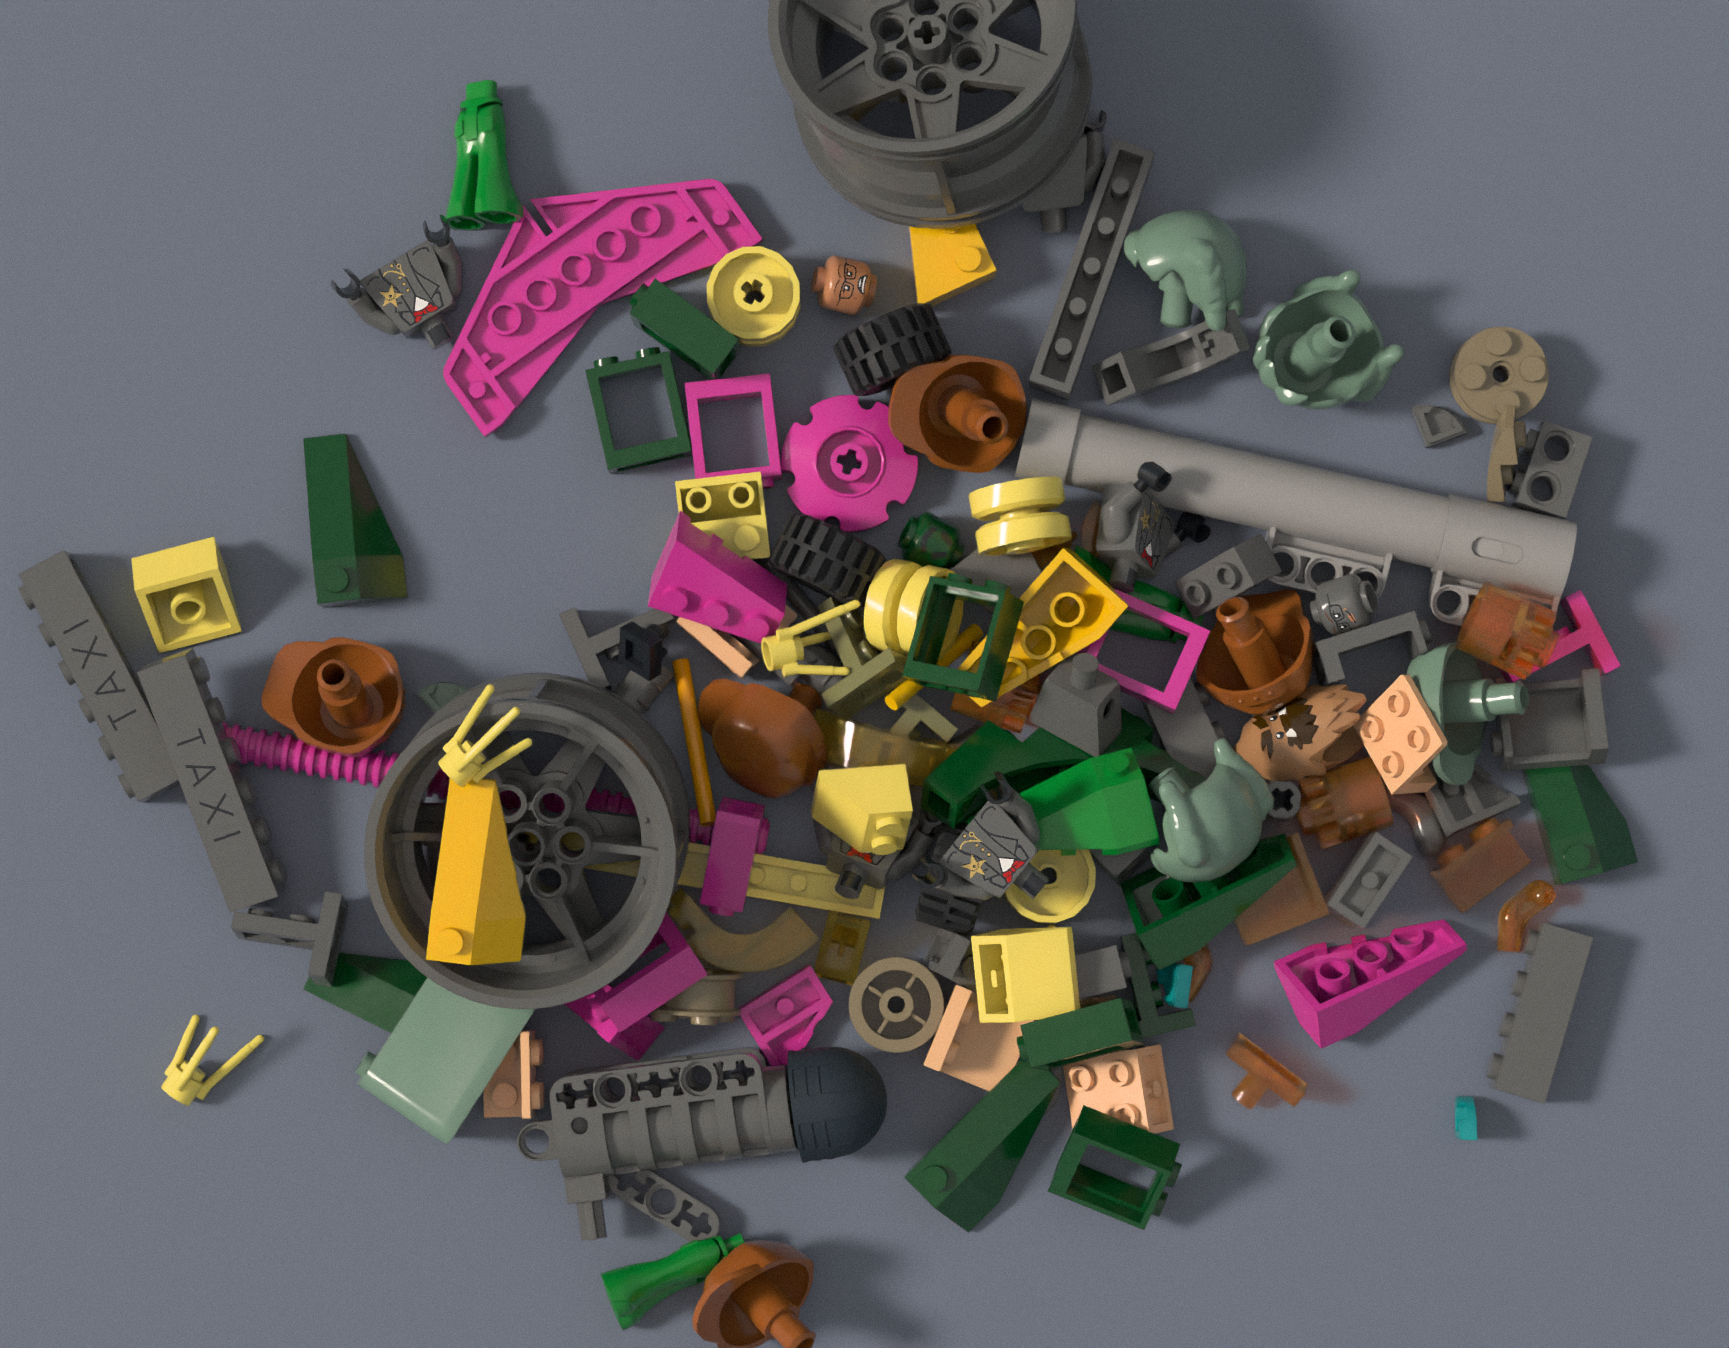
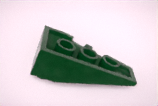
(350, 538)
(1578, 823)
(1182, 916)
(371, 988)
(979, 1154)

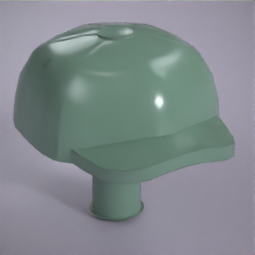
(1462, 705)

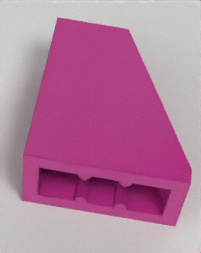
(731, 856)

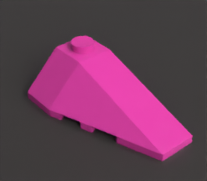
(1354, 983)

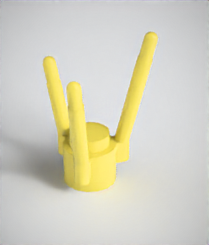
(786, 647)
(464, 760)
(185, 1078)

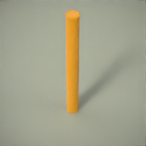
(694, 742)

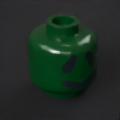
(931, 541)

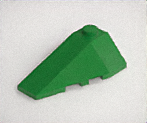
(1095, 807)

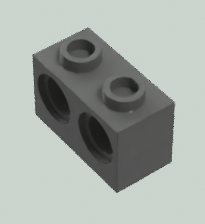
(1560, 475)
(1227, 576)
(1101, 971)

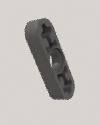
(666, 1219)

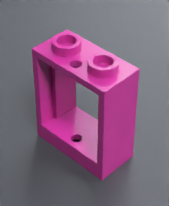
(734, 389)
(1182, 672)
(652, 984)

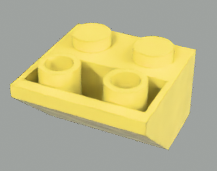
(730, 509)
(1025, 974)

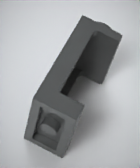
(1327, 651)
(1558, 728)
(1365, 880)

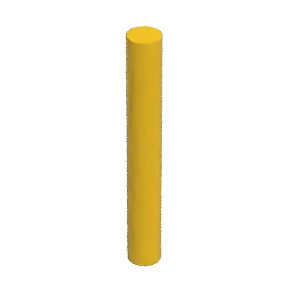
(908, 688)

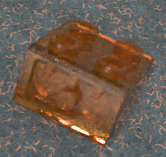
(1481, 865)

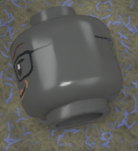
(1344, 604)

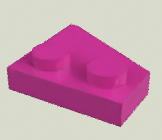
(786, 1014)

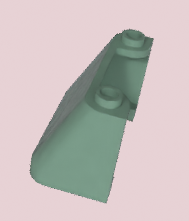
(440, 1058)

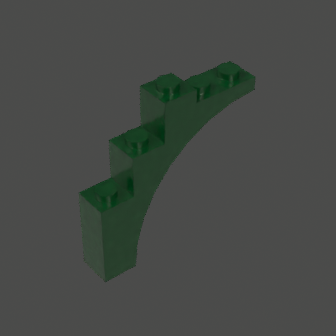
(954, 788)

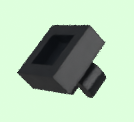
(642, 649)

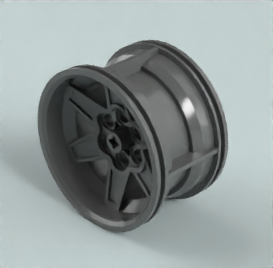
(943, 173)
(599, 732)

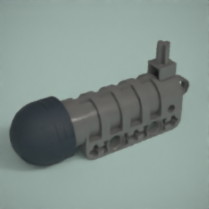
(819, 1103)

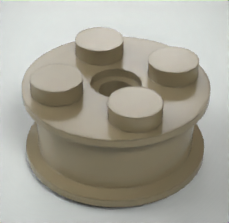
(1513, 354)
(705, 1001)
(892, 1030)

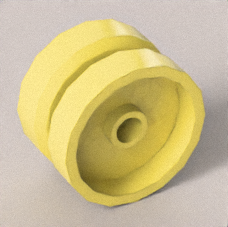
(754, 271)
(1020, 516)
(896, 602)
(1064, 897)

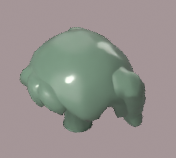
(1196, 264)
(1324, 346)
(1213, 823)

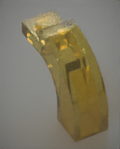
(863, 745)
(754, 952)

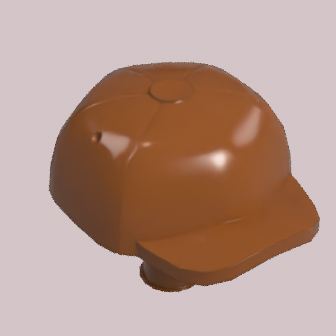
(959, 411)
(1258, 652)
(336, 694)
(764, 736)
(756, 1297)

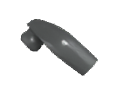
(1421, 817)

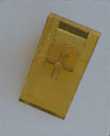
(841, 947)

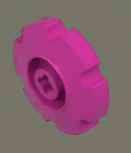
(821, 486)

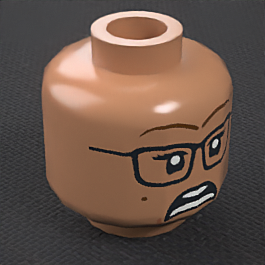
(844, 285)

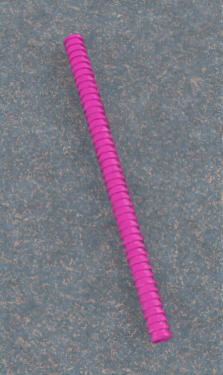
(373, 767)

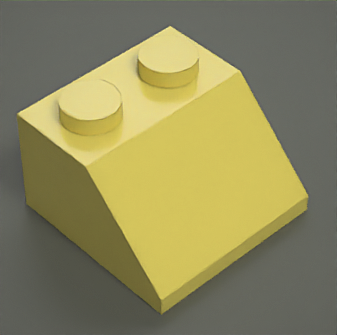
(185, 594)
(865, 806)

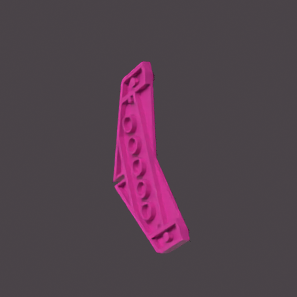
(554, 283)

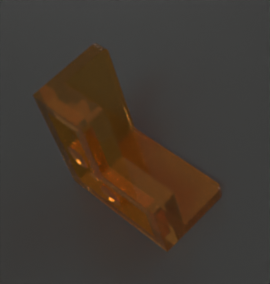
(1287, 904)

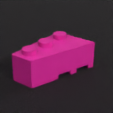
(715, 586)

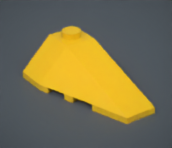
(1059, 616)
(476, 891)

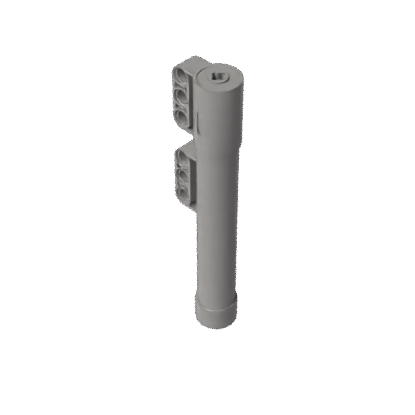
(1314, 510)

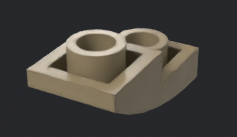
(1504, 453)

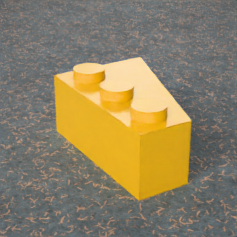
(948, 262)

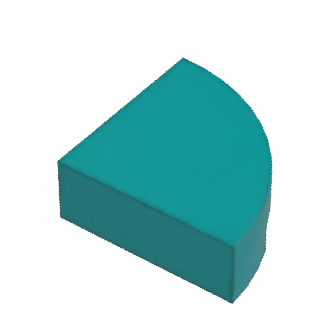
(1176, 983)
(1465, 1118)

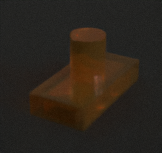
(1262, 1074)

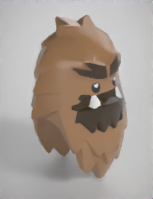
(1304, 734)

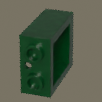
(683, 330)
(647, 453)
(932, 626)
(1080, 1035)
(1103, 1191)

